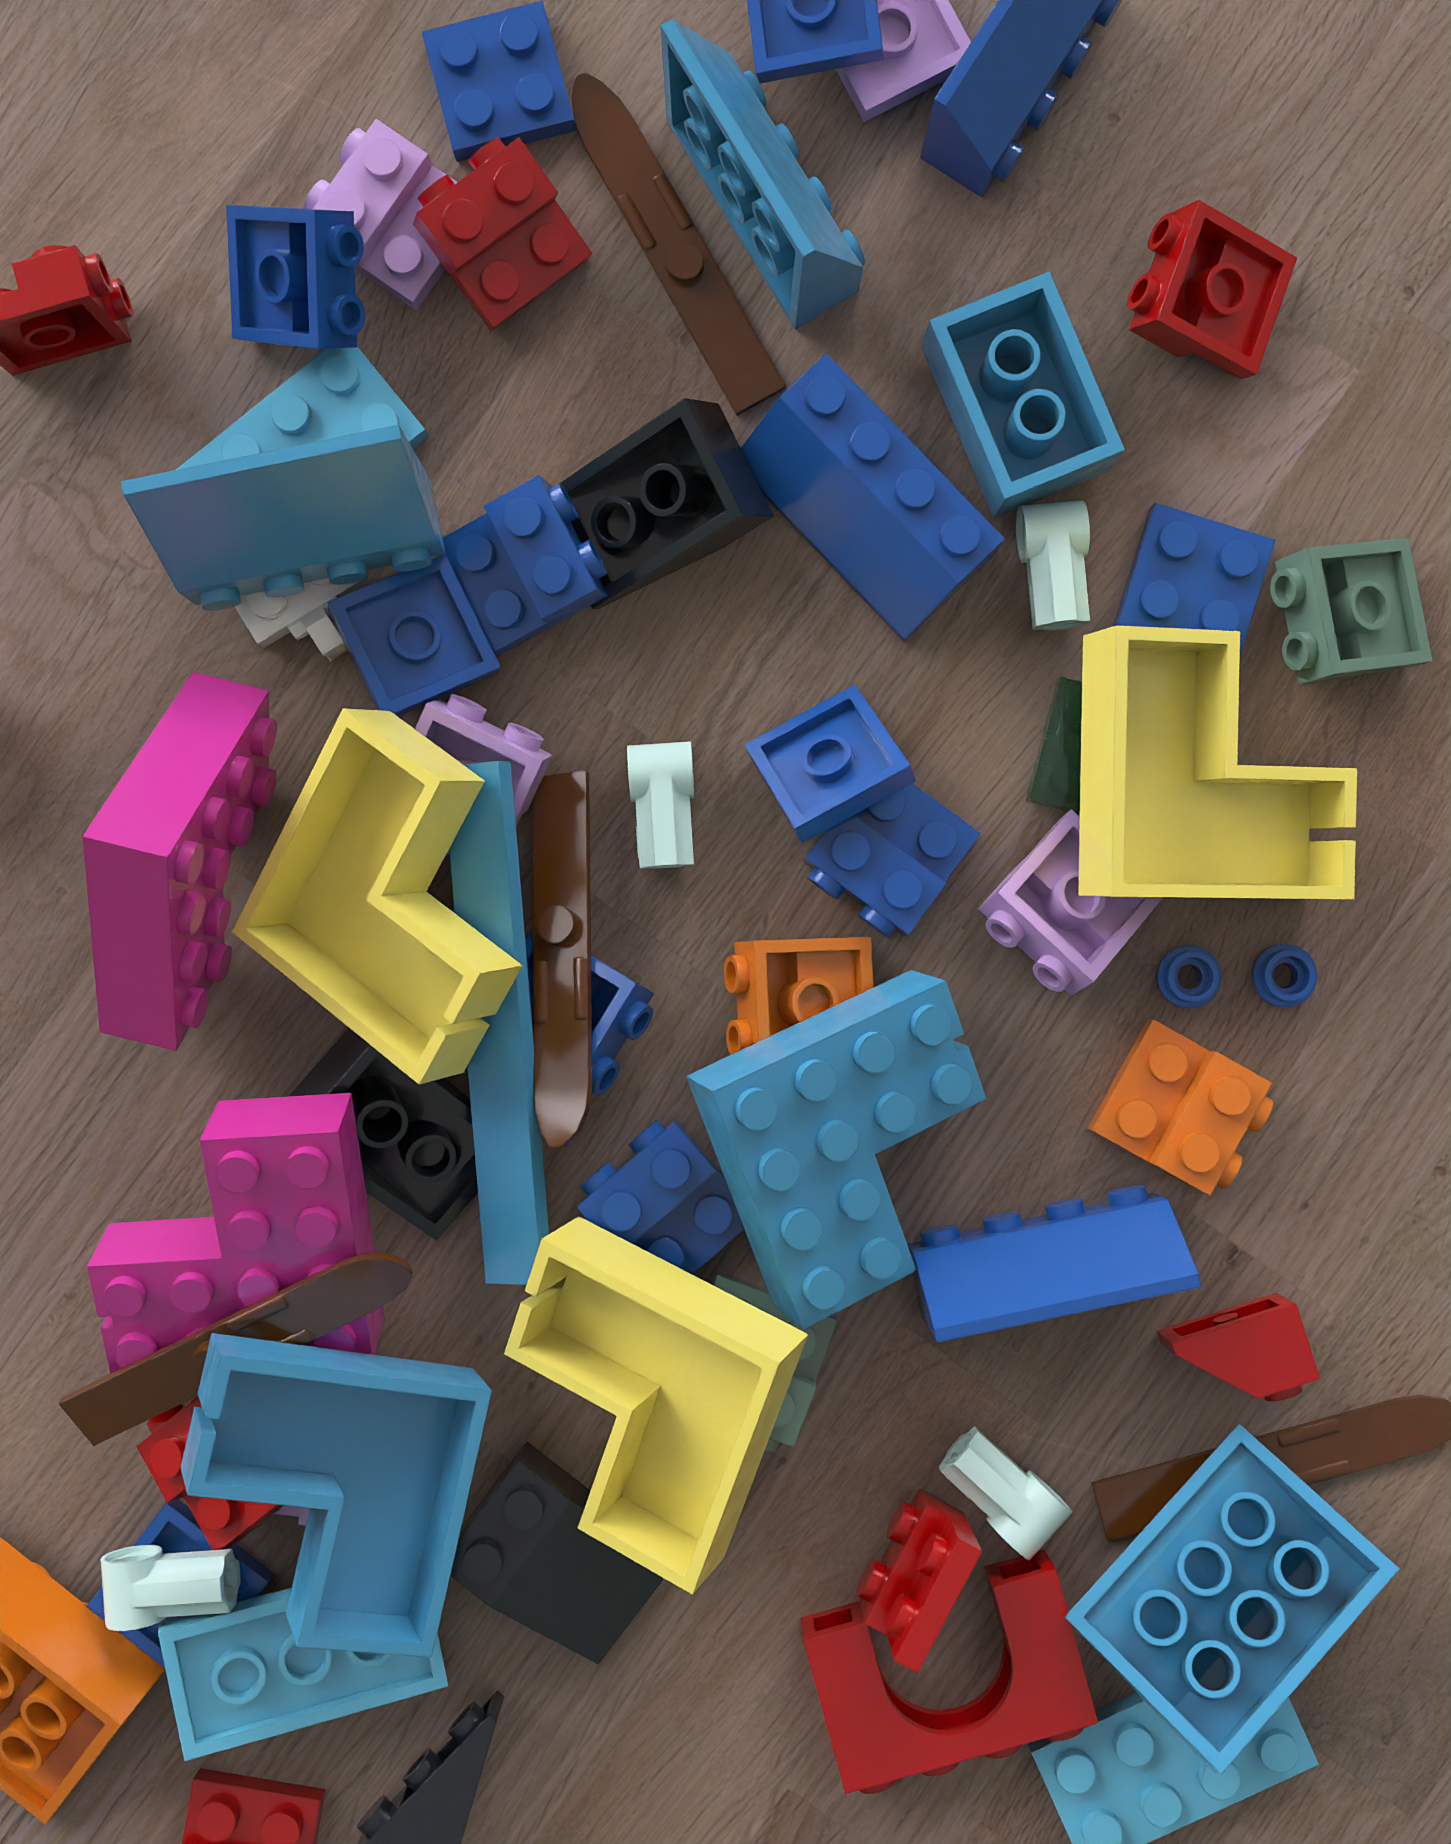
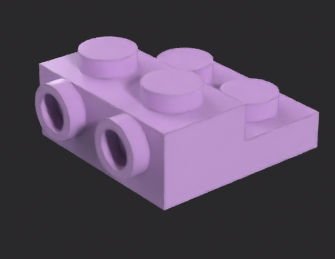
(382, 186)
(464, 735)
(1044, 916)

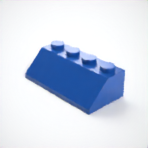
(1007, 85)
(867, 498)
(1050, 1263)

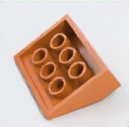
(61, 1685)

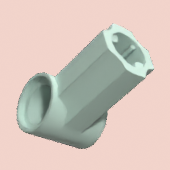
(1053, 545)
(662, 789)
(1016, 1502)
(148, 1586)

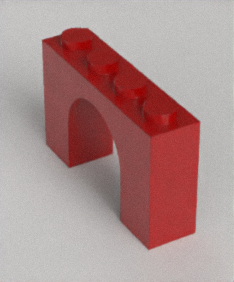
(1033, 1696)

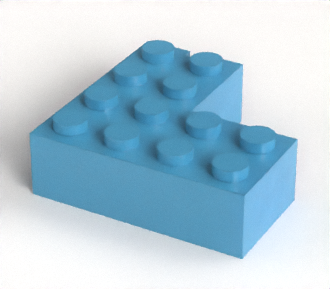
(802, 1133)
(375, 1455)

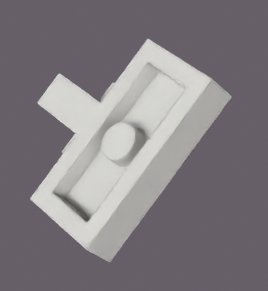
(300, 614)

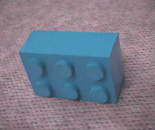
(1021, 394)

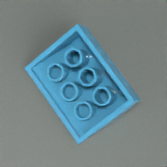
(757, 177)
(290, 517)
(1230, 1597)

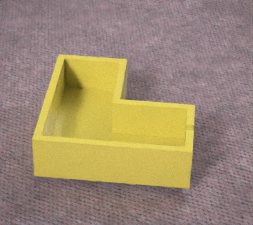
(1164, 786)
(351, 906)
(681, 1371)

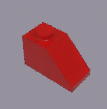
(1249, 1346)

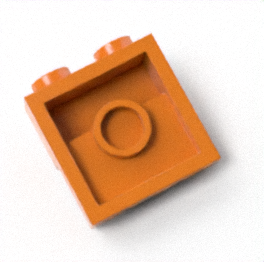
(791, 981)
(1182, 1108)

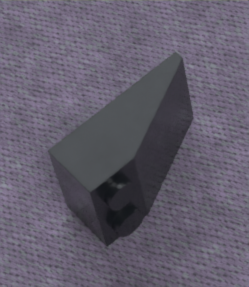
(665, 497)
(410, 1135)
(537, 1567)

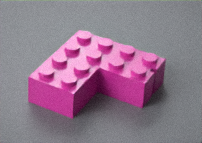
(164, 854)
(283, 1208)

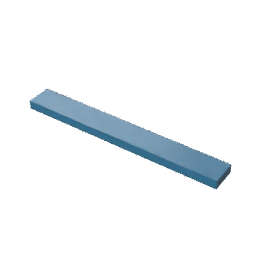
(502, 1067)

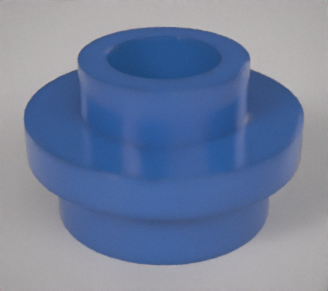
(1207, 972)
(1302, 975)

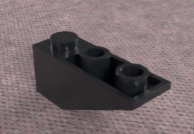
(438, 1786)

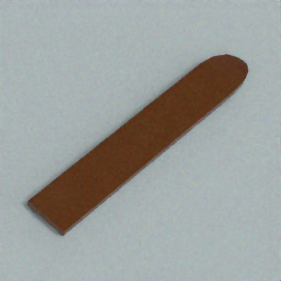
(673, 246)
(562, 956)
(288, 1316)
(1310, 1450)

